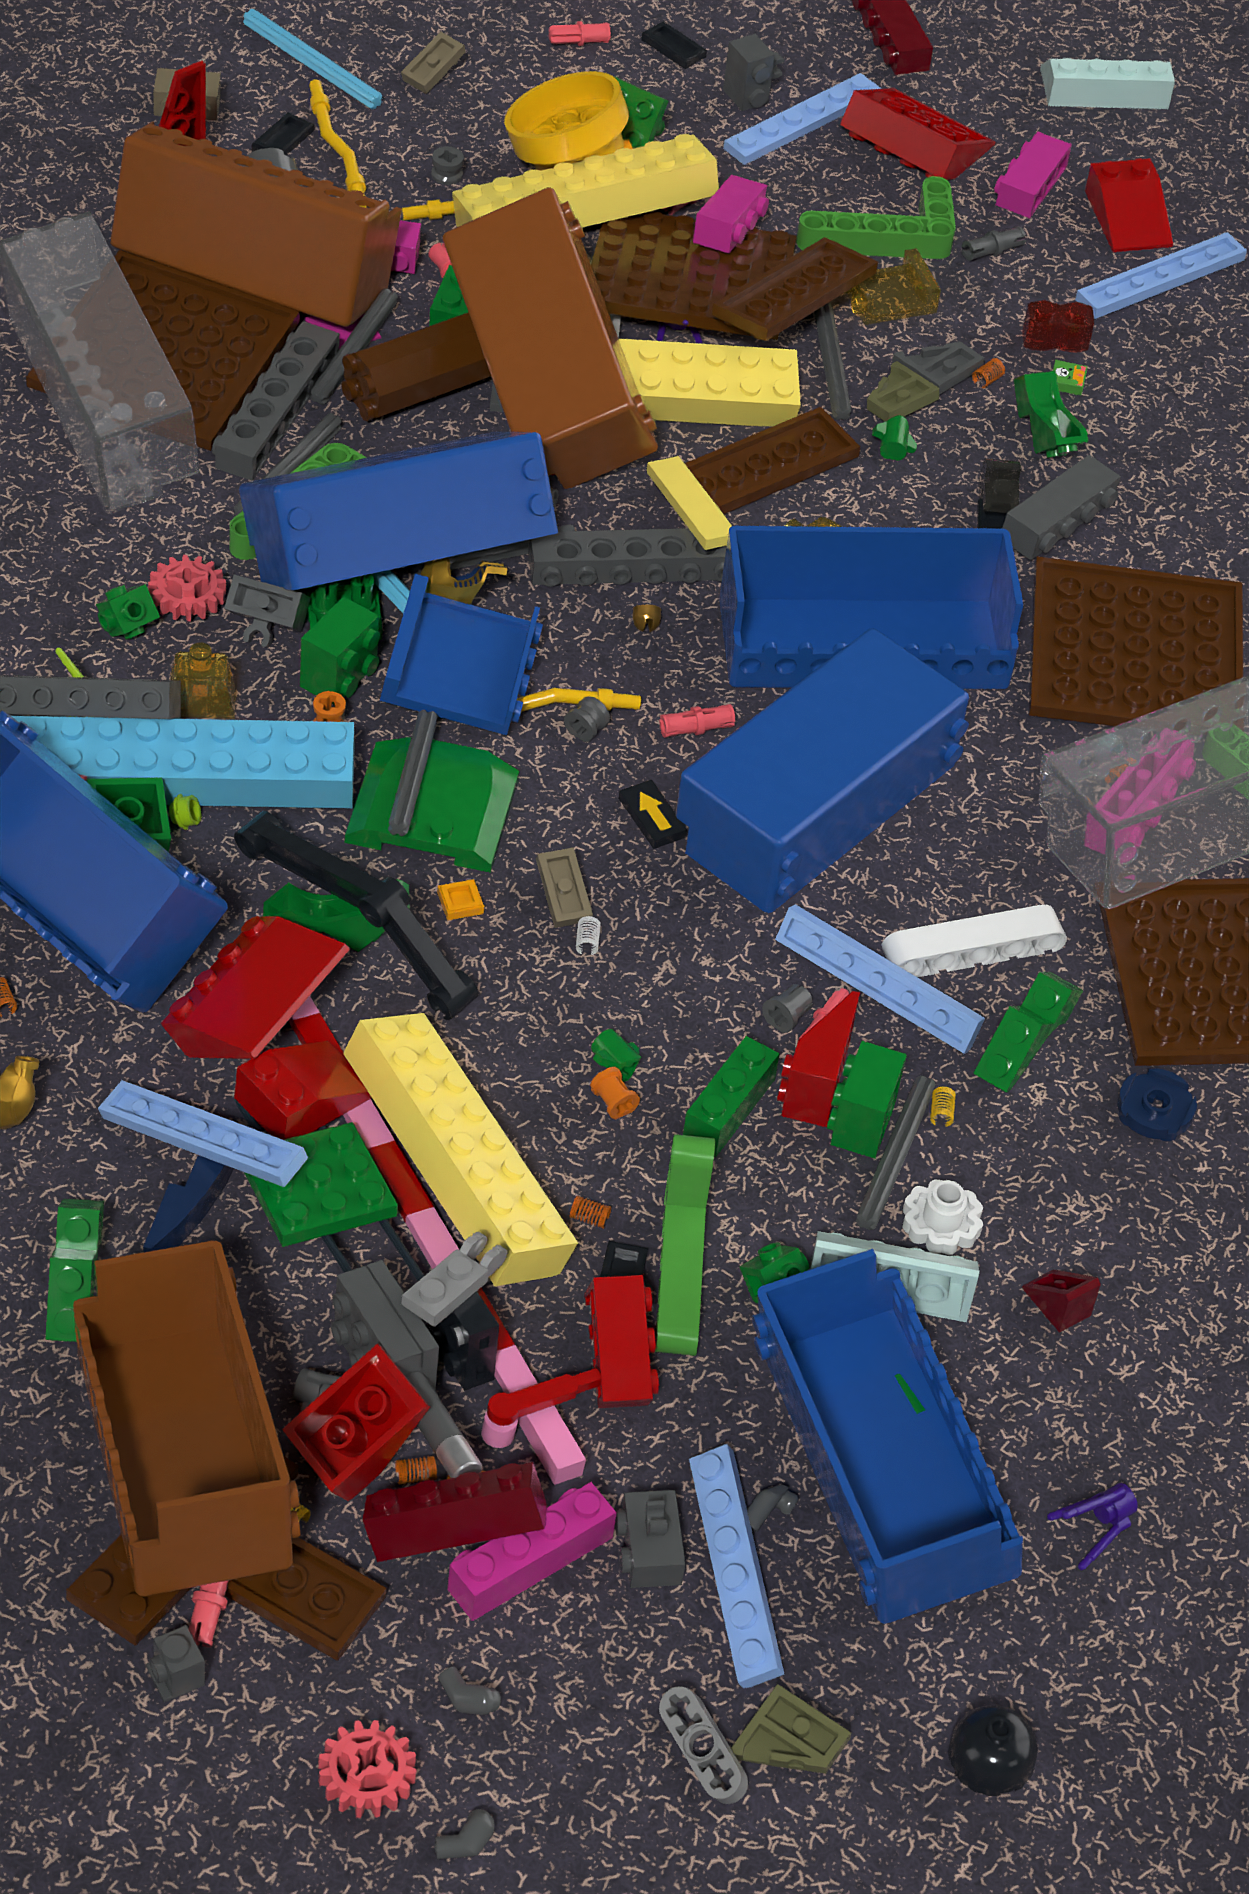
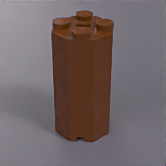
(414, 367)

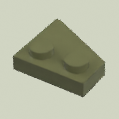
(901, 393)
(791, 1735)

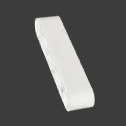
(975, 940)

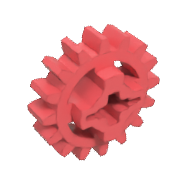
(187, 587)
(374, 1785)

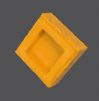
(460, 899)

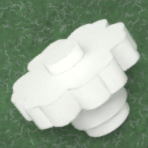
(942, 1216)

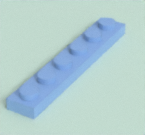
(795, 121)
(1162, 274)
(880, 979)
(203, 1133)
(736, 1567)

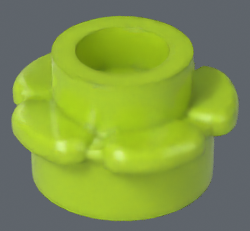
(185, 811)

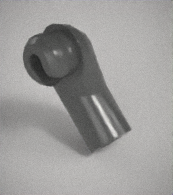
(767, 1501)
(468, 1697)
(470, 1839)

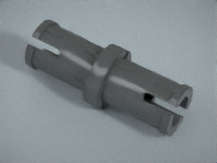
(993, 243)

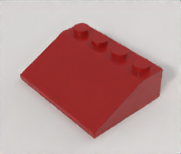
(913, 132)
(252, 989)

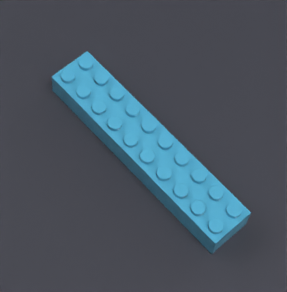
(212, 759)

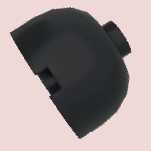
(993, 1750)

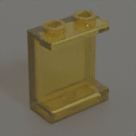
(896, 292)

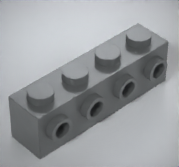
(1061, 507)

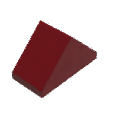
(1064, 1297)

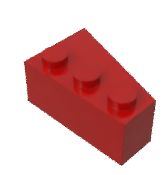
(622, 1340)

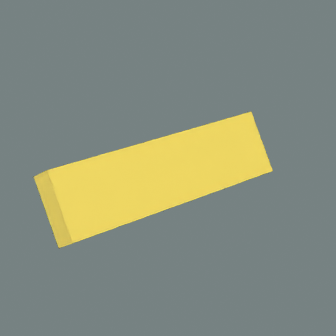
(690, 501)

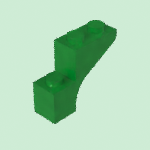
(1052, 424)
(324, 914)
(1026, 1029)
(72, 1264)

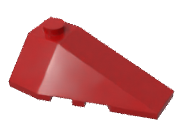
(187, 102)

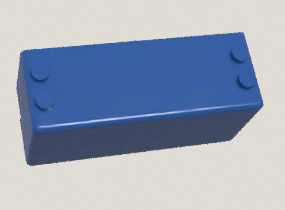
(398, 509)
(810, 591)
(820, 769)
(94, 876)
(899, 1483)

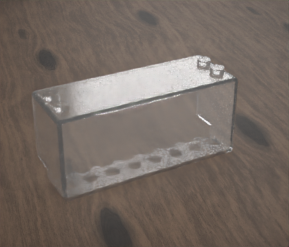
(98, 361)
(1152, 796)

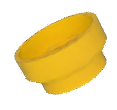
(568, 119)

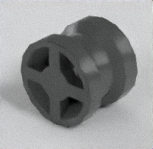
(447, 165)
(587, 718)

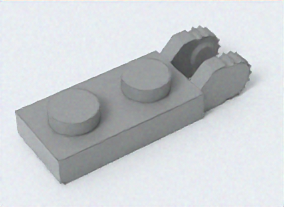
(453, 1280)

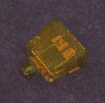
(205, 683)

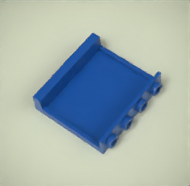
(460, 660)

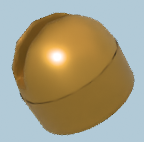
(646, 614)

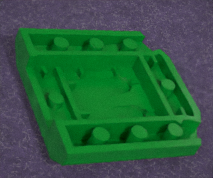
(457, 806)

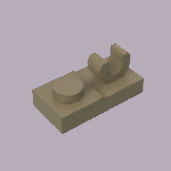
(433, 62)
(563, 887)

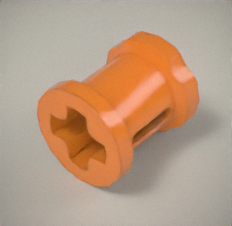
(323, 707)
(614, 1093)

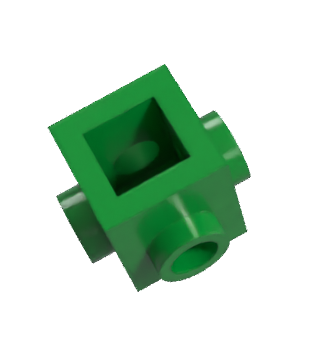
(126, 610)
(772, 1264)

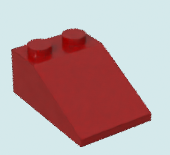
(1129, 204)
(818, 1065)
(298, 1088)
(358, 1423)

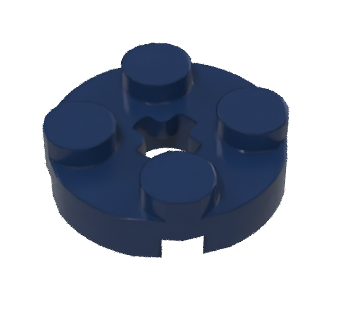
(1155, 1122)

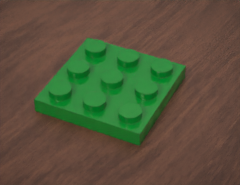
(329, 1192)

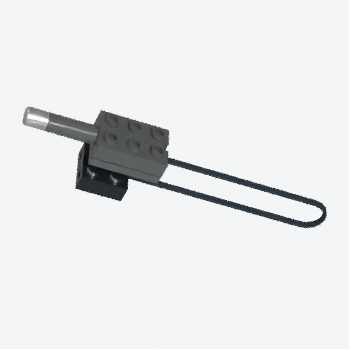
(372, 1313)

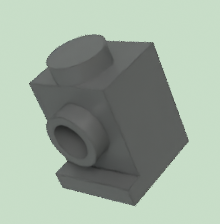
(176, 1664)

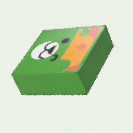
(1070, 377)

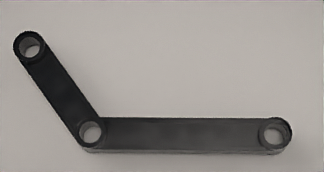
(379, 901)

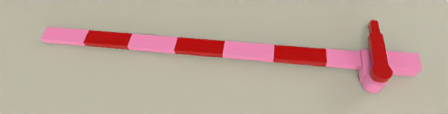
(522, 1397)

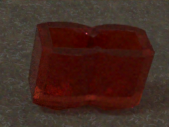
(1058, 326)

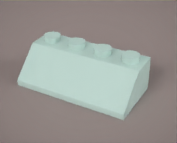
(1108, 83)
(936, 1282)

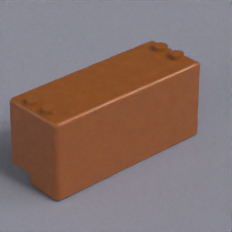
(251, 226)
(550, 337)
(184, 1421)

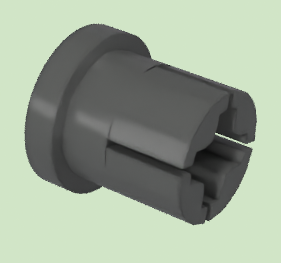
(787, 1008)

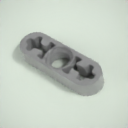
(698, 1712)

